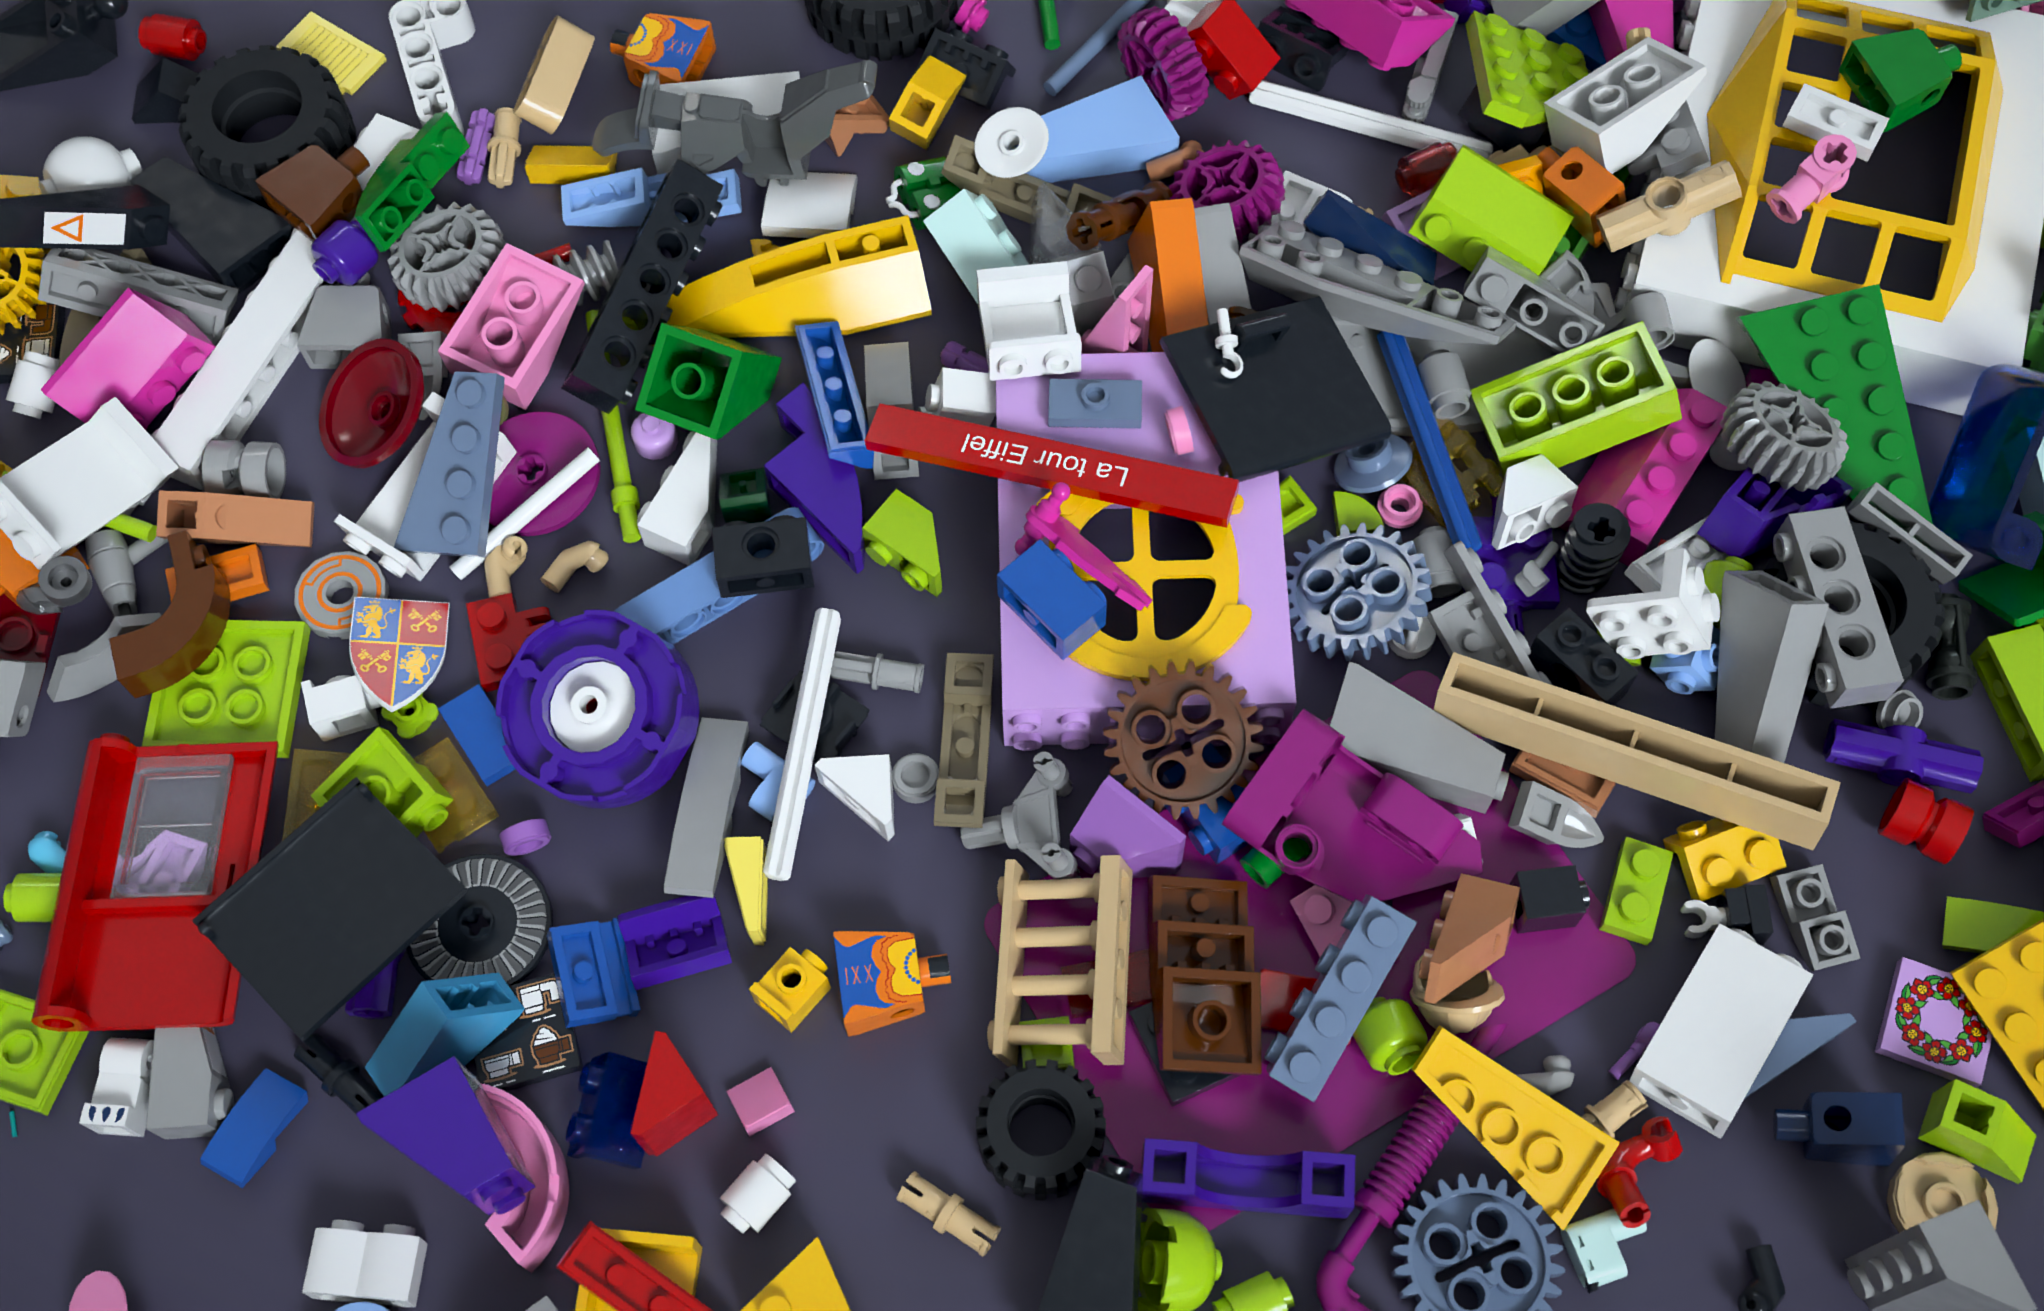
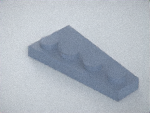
(457, 475)

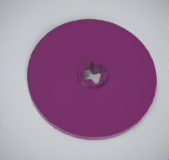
(551, 444)

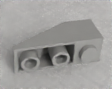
(1530, 302)

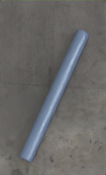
(1092, 46)

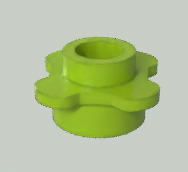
(415, 724)

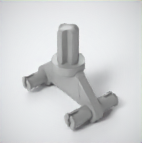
(1032, 821)

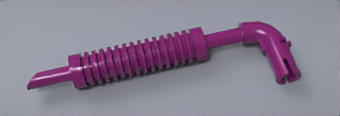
(1391, 1184)

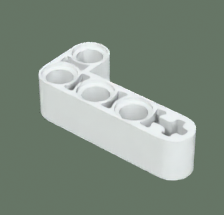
(420, 33)

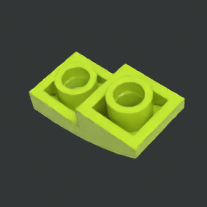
(1982, 924)

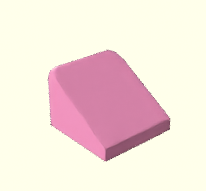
(760, 1101)

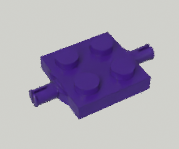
(1504, 564)

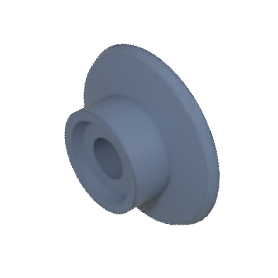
(1373, 465)

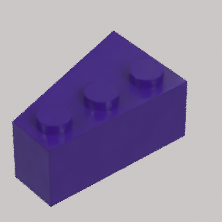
(1755, 510)

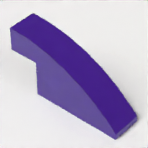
(816, 484)

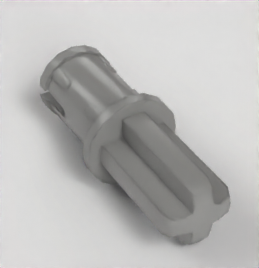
(877, 671)

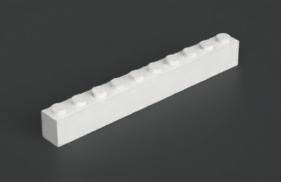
(260, 340)

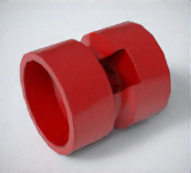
(1933, 825)

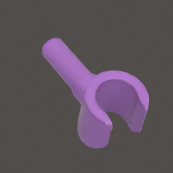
(1640, 1043)

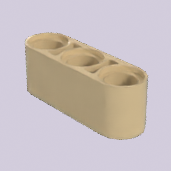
(554, 74)

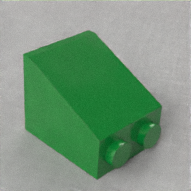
(705, 380)

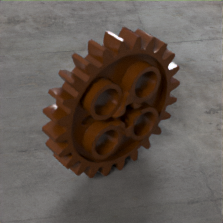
(1201, 779)

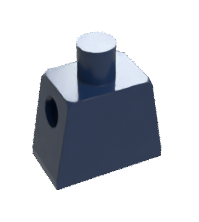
(1866, 1126)

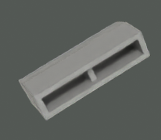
(1885, 511)

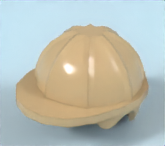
(1463, 1007)

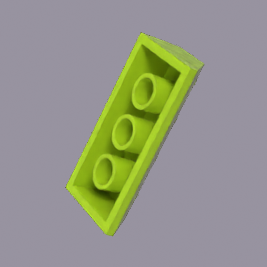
(1579, 400)

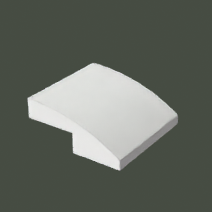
(809, 206)

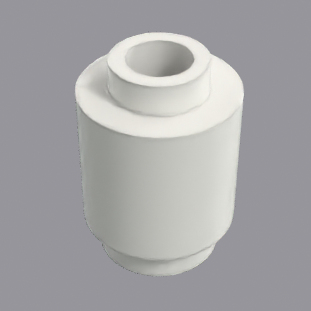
(27, 381)
(756, 1194)

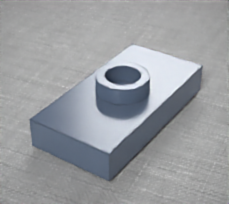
(1095, 403)

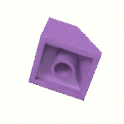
(1127, 827)

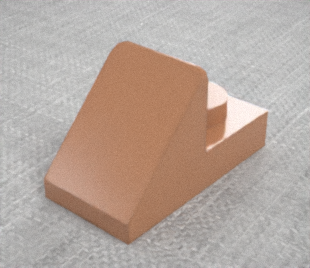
(857, 118)

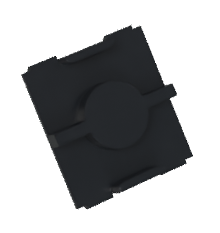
(838, 723)

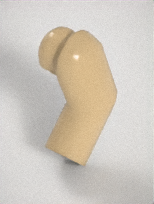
(503, 563)

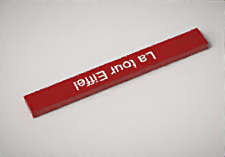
(1047, 462)

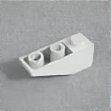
(684, 508)

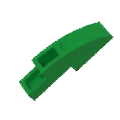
(405, 177)

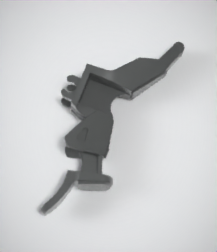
(725, 127)

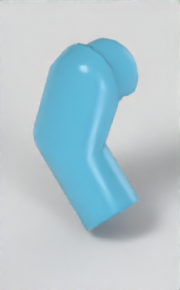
(47, 852)

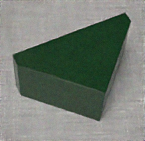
(745, 496)

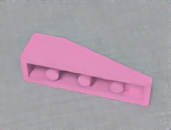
(1126, 322)

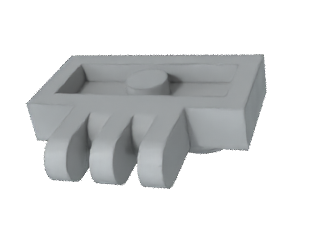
(1675, 147)

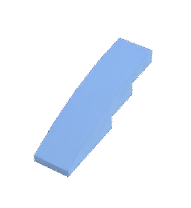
(627, 195)

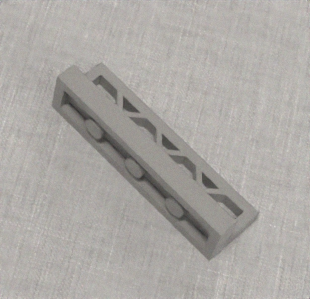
(95, 285)

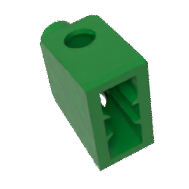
(1899, 73)

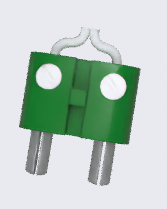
(922, 188)

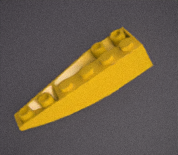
(847, 276)

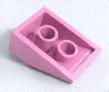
(514, 323)

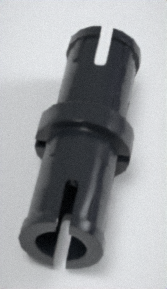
(338, 1075)

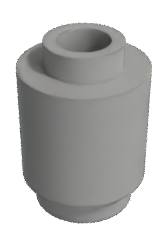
(1445, 383)
(1433, 543)

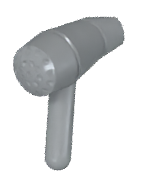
(113, 567)

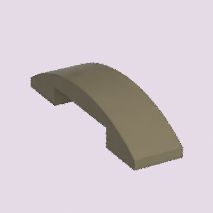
(1009, 195)
(964, 741)

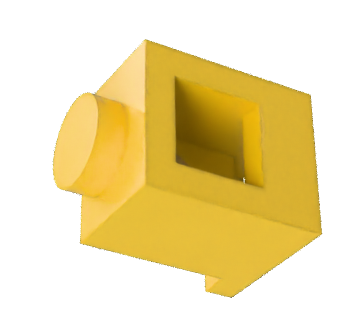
(793, 1004)

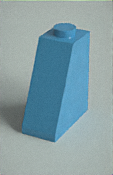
(443, 1022)

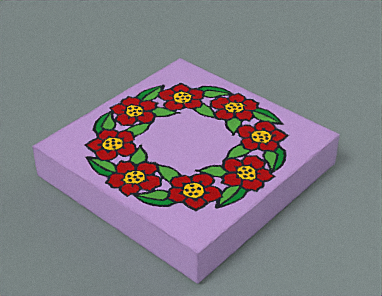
(1933, 1025)

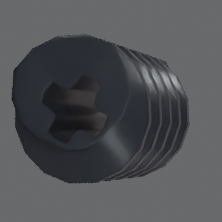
(1592, 548)

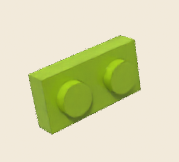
(1636, 891)

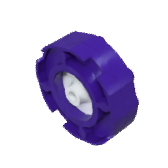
(597, 709)

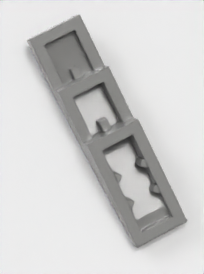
(706, 808)

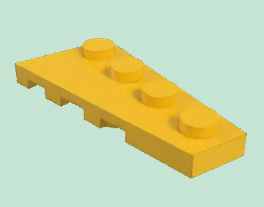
(1526, 1131)

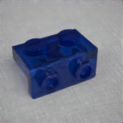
(607, 1111)

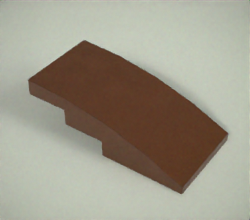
(1203, 976)

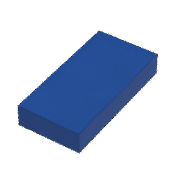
(478, 733)

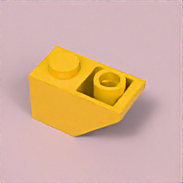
(926, 102)

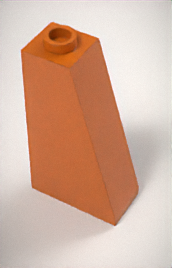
(1169, 245)

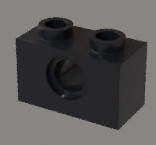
(783, 570)
(1581, 660)

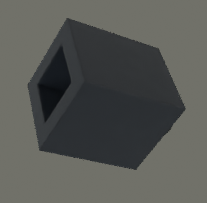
(1549, 899)

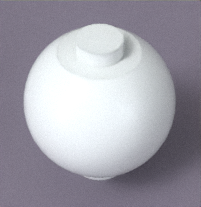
(87, 165)

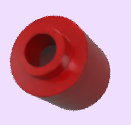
(172, 36)

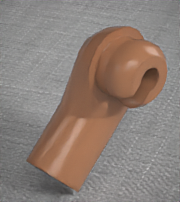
(1168, 164)

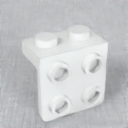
(1661, 621)

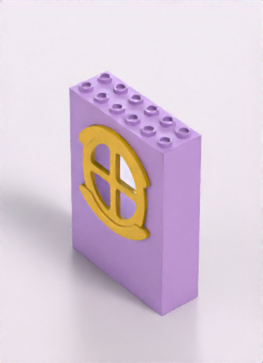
(1240, 632)

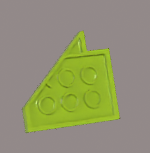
(1519, 69)

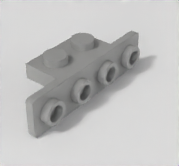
(1476, 620)

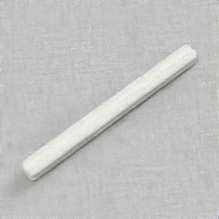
(1359, 119)
(802, 745)

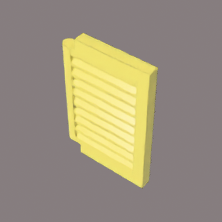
(341, 53)

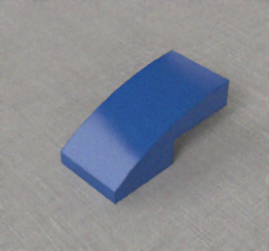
(251, 1127)

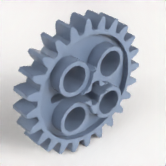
(1357, 591)
(1455, 1218)

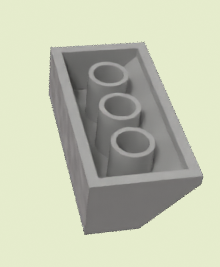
(1940, 1266)

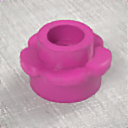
(972, 15)

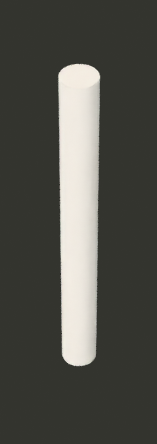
(529, 509)

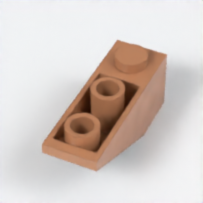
(235, 519)
(1471, 937)

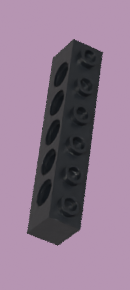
(591, 375)

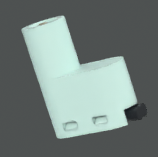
(1595, 1249)

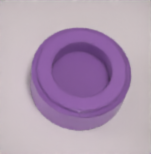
(525, 837)

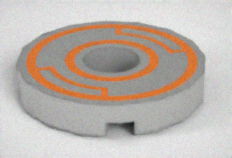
(326, 577)

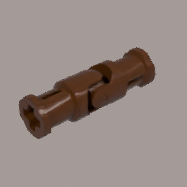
(1113, 217)

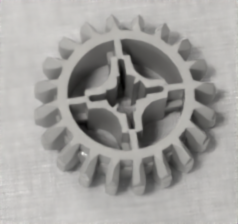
(445, 256)
(1784, 436)

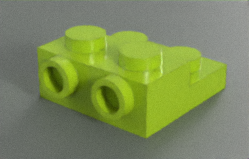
(394, 780)

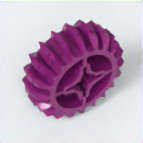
(1167, 60)
(1234, 175)

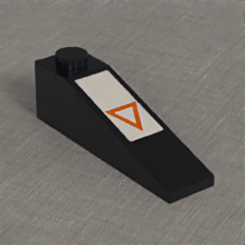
(85, 219)

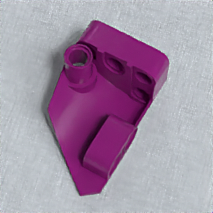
(1360, 825)

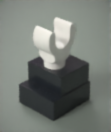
(1736, 908)

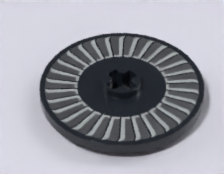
(512, 905)

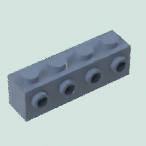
(1339, 997)

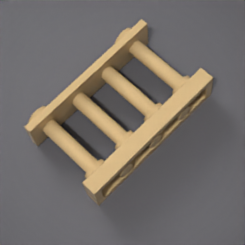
(1104, 984)

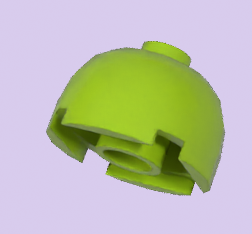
(1176, 1261)

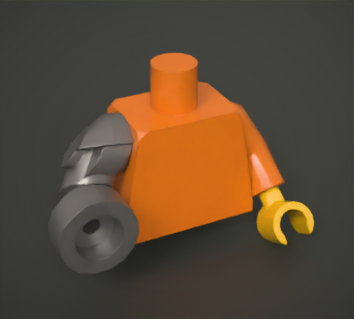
(44, 591)

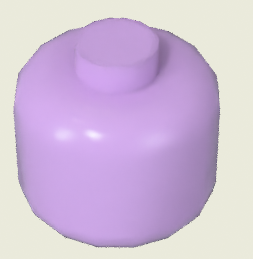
(653, 437)

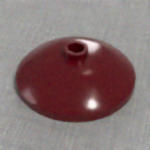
(371, 403)

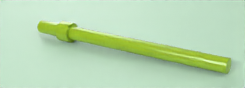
(624, 495)

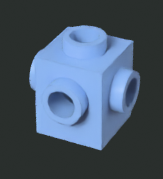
(1690, 671)

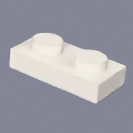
(1823, 114)

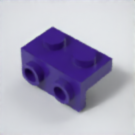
(674, 939)

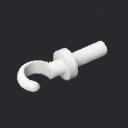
(1226, 343)

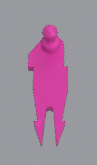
(1046, 522)

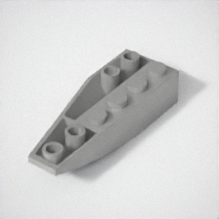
(1365, 289)

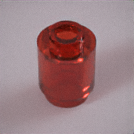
(1423, 168)

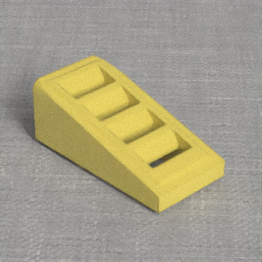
(746, 864)

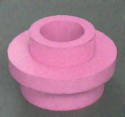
(1400, 495)

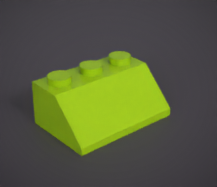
(1486, 207)

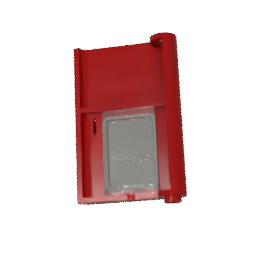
(141, 860)

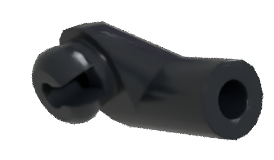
(1766, 1287)

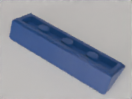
(834, 393)

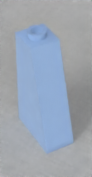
(1106, 134)

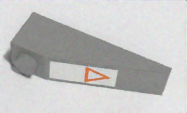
(187, 1084)

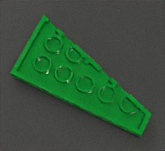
(1846, 360)

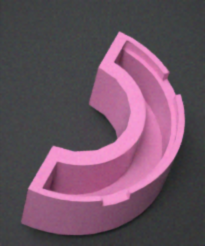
(535, 1224)

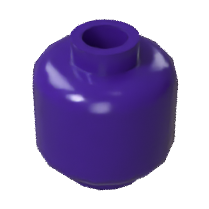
(343, 253)

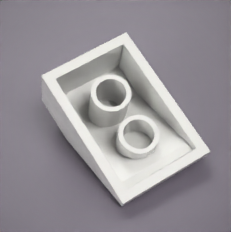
(1623, 103)

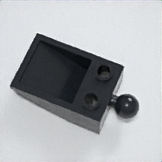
(56, 40)

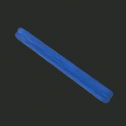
(1429, 440)

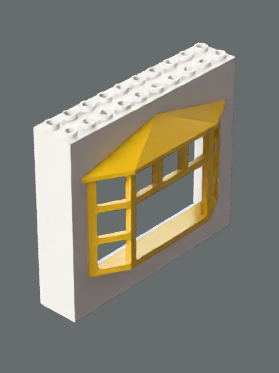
(1993, 212)

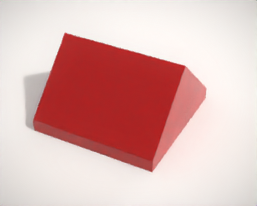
(669, 1100)

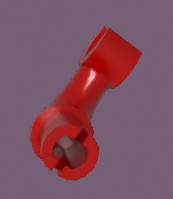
(1618, 1177)

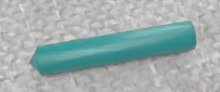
(13, 1123)

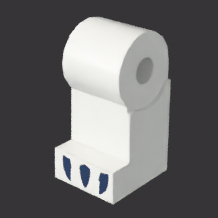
(121, 1089)

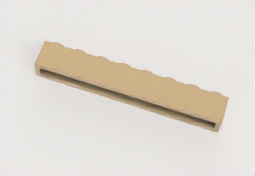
(1637, 751)

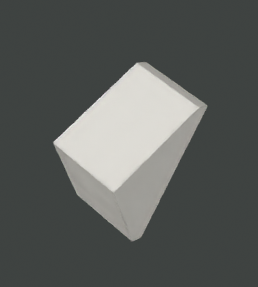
(863, 786)

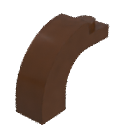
(185, 633)

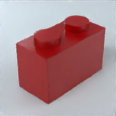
(1231, 48)

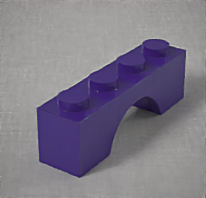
(1281, 1184)

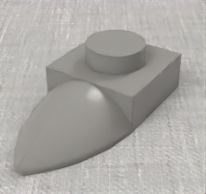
(425, 347)
(1553, 818)

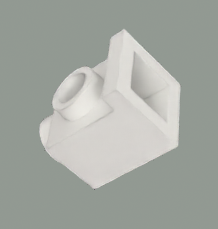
(339, 707)

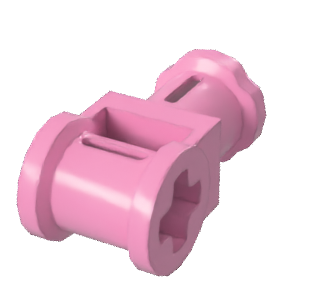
(1816, 177)

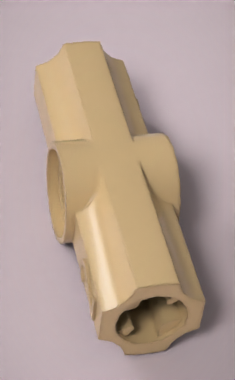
(1689, 198)

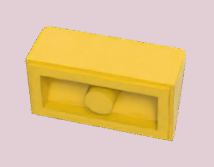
(567, 164)

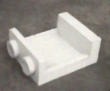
(1028, 321)

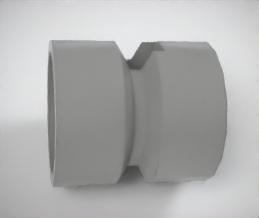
(247, 470)

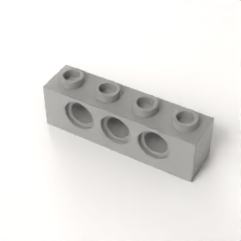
(1844, 582)

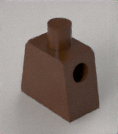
(315, 188)

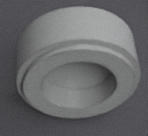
(915, 778)

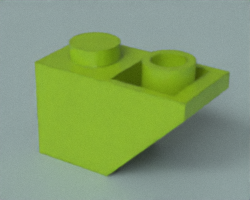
(905, 538)
(1978, 1129)

